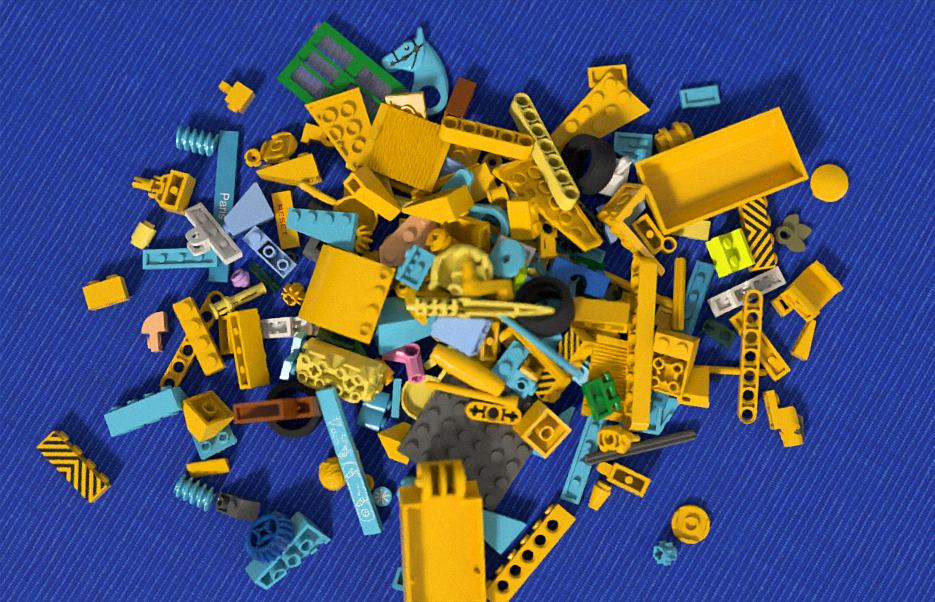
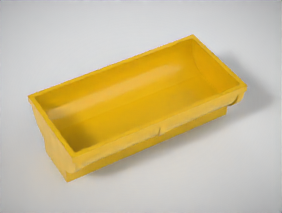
(720, 171)

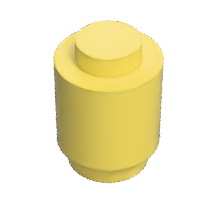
(143, 234)

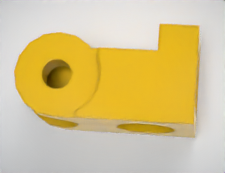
(317, 135)

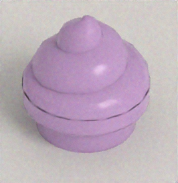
(241, 279)

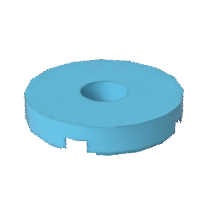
(516, 261)

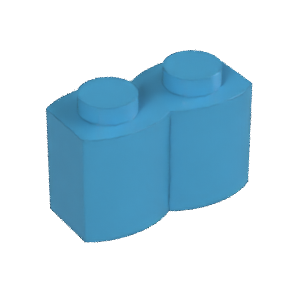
(373, 413)

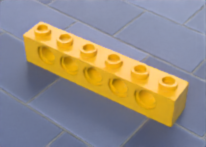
(564, 521)

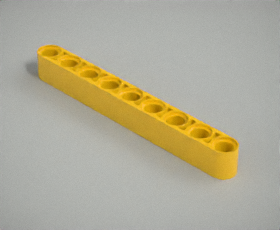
(640, 343)

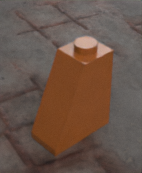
(460, 98)

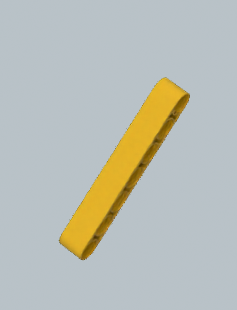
(753, 365)

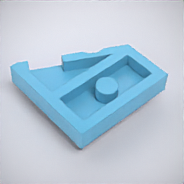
(633, 145)

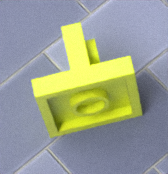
(730, 252)

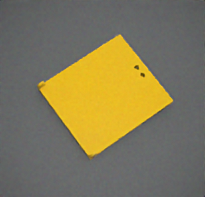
(404, 148)
(606, 356)

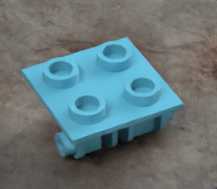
(214, 445)

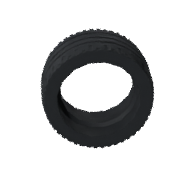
(601, 167)
(541, 289)
(285, 431)

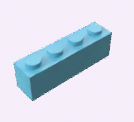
(145, 411)
(305, 541)

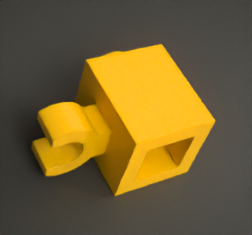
(238, 96)

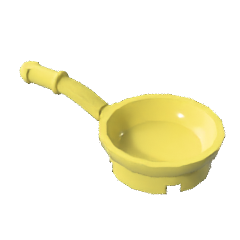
(415, 396)

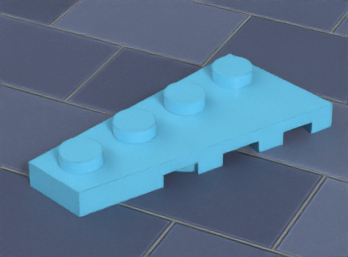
(328, 226)

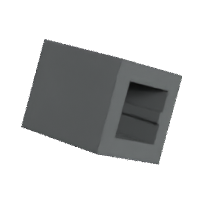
(237, 506)

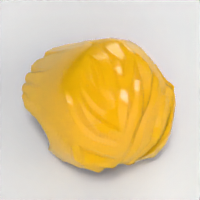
(331, 474)

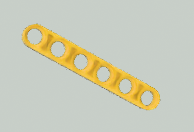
(180, 356)

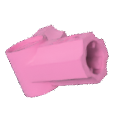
(413, 363)

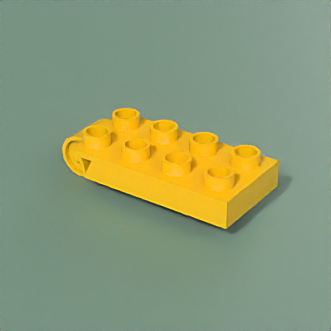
(442, 536)

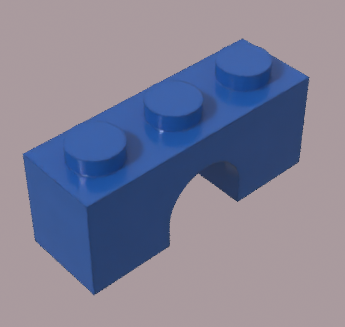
(593, 282)

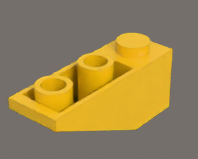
(372, 193)

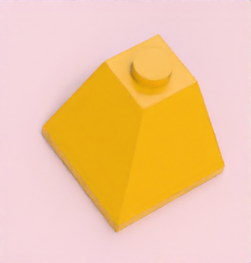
(206, 415)

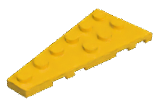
(599, 112)
(346, 125)
(527, 180)

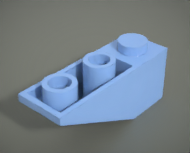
(269, 251)

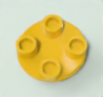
(829, 183)

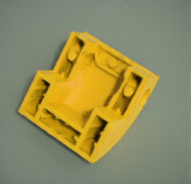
(346, 293)

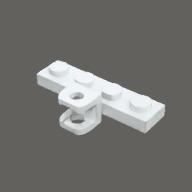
(209, 235)

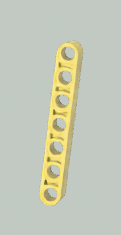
(544, 152)

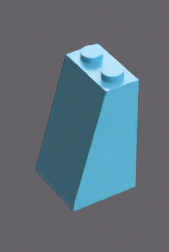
(398, 326)

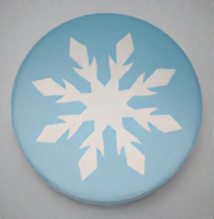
(382, 496)

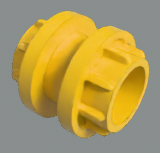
(676, 136)

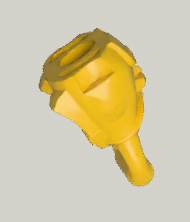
(616, 438)

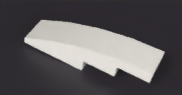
(734, 297)
(286, 327)

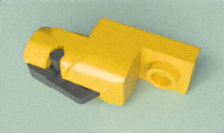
(784, 419)

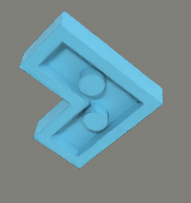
(290, 362)

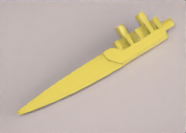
(464, 308)

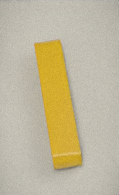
(486, 138)

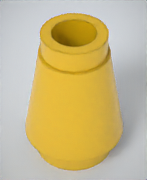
(599, 494)

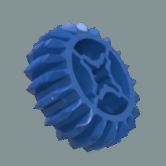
(269, 537)

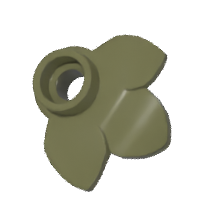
(794, 233)

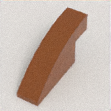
(276, 410)

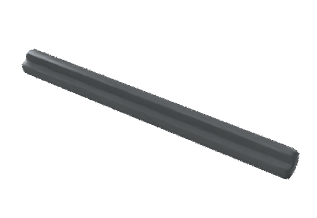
(642, 446)

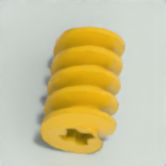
(440, 240)

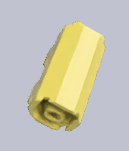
(331, 366)

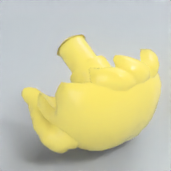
(447, 270)

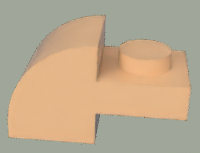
(154, 326)

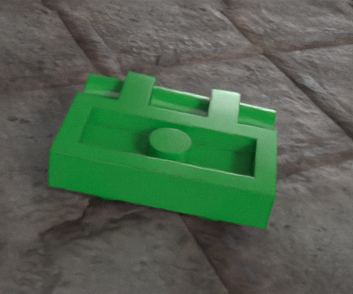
(597, 397)

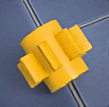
(293, 293)

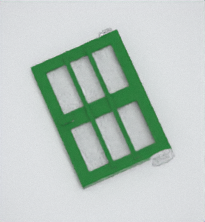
(334, 65)

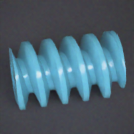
(196, 142)
(194, 492)

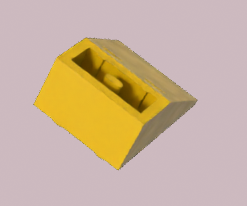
(292, 171)
(672, 361)

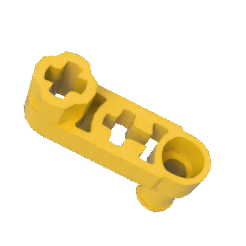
(471, 286)

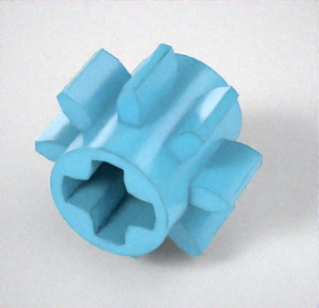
(665, 553)

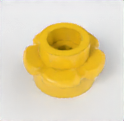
(248, 156)

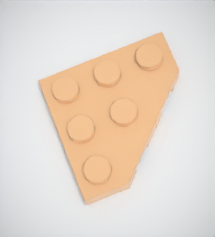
(411, 232)

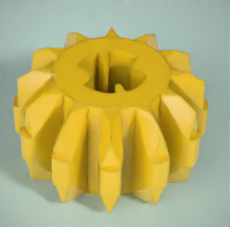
(362, 239)

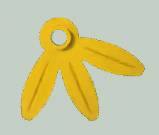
(409, 295)

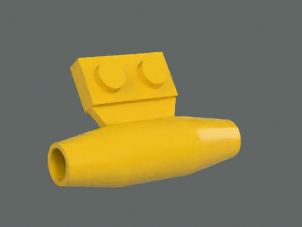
(468, 369)

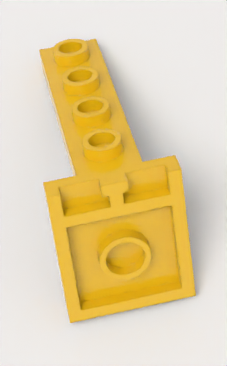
(619, 208)

